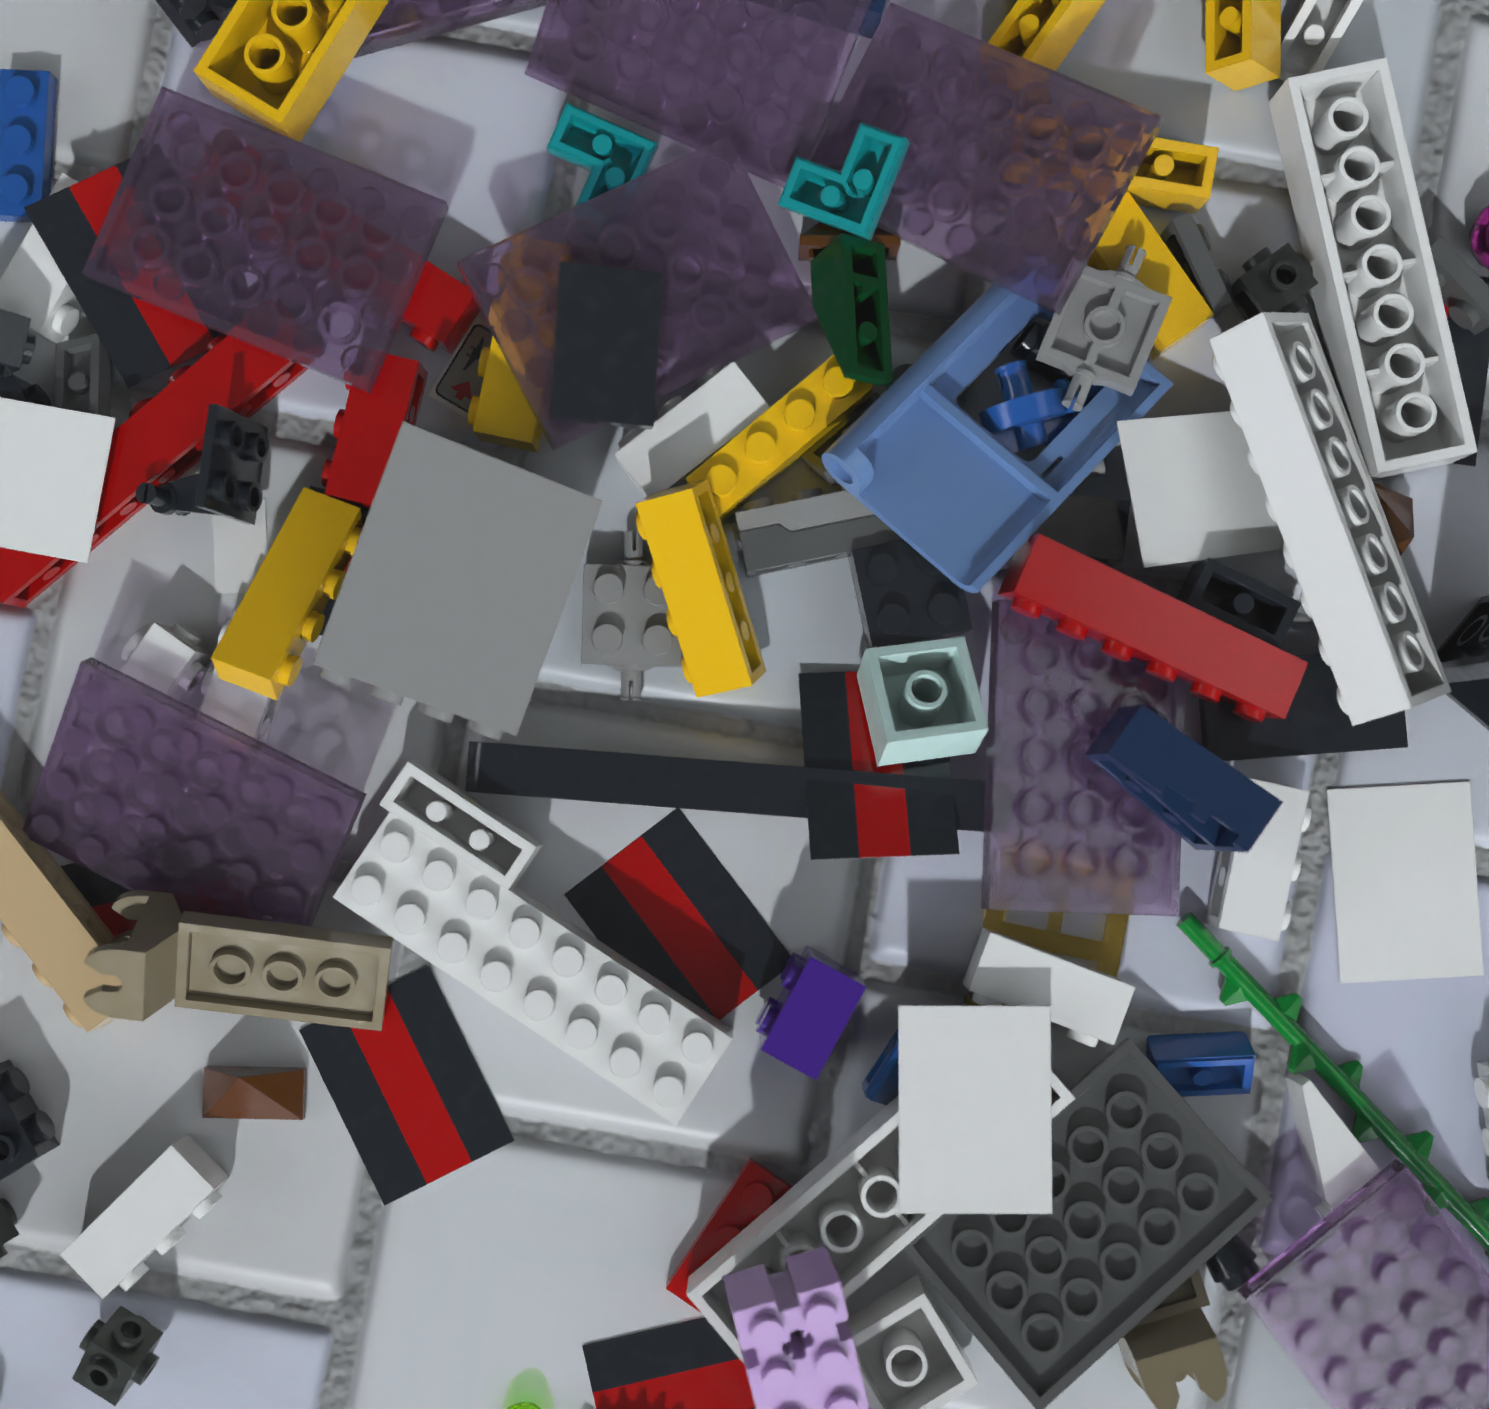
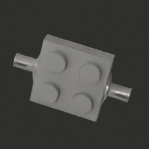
(1105, 330)
(626, 618)

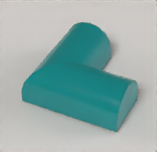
(601, 147)
(858, 193)

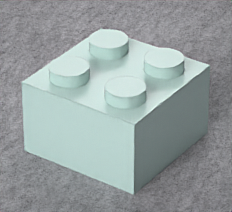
(921, 701)

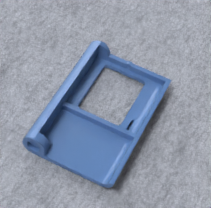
(948, 478)

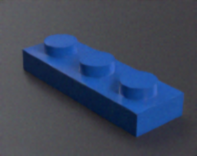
(25, 140)

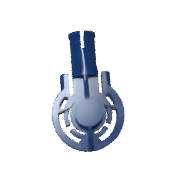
(1026, 417)

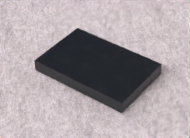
(605, 345)

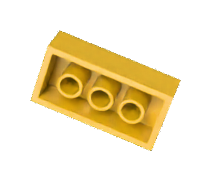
(285, 57)

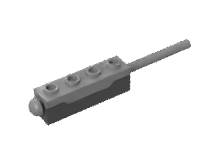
(808, 530)

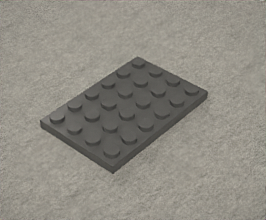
(1134, 1213)

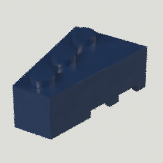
(1182, 781)

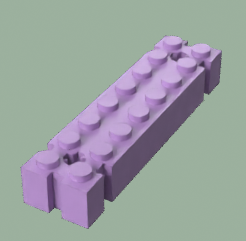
(796, 1335)

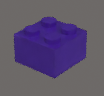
(809, 1011)

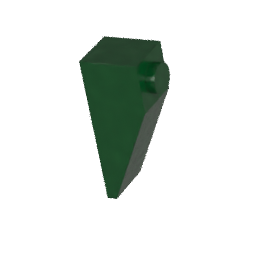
(854, 307)

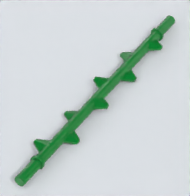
(1344, 1079)

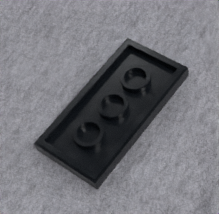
(1311, 725)

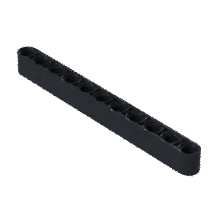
(684, 781)

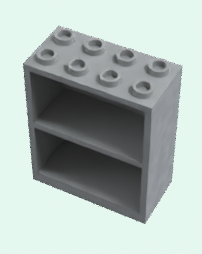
(456, 583)

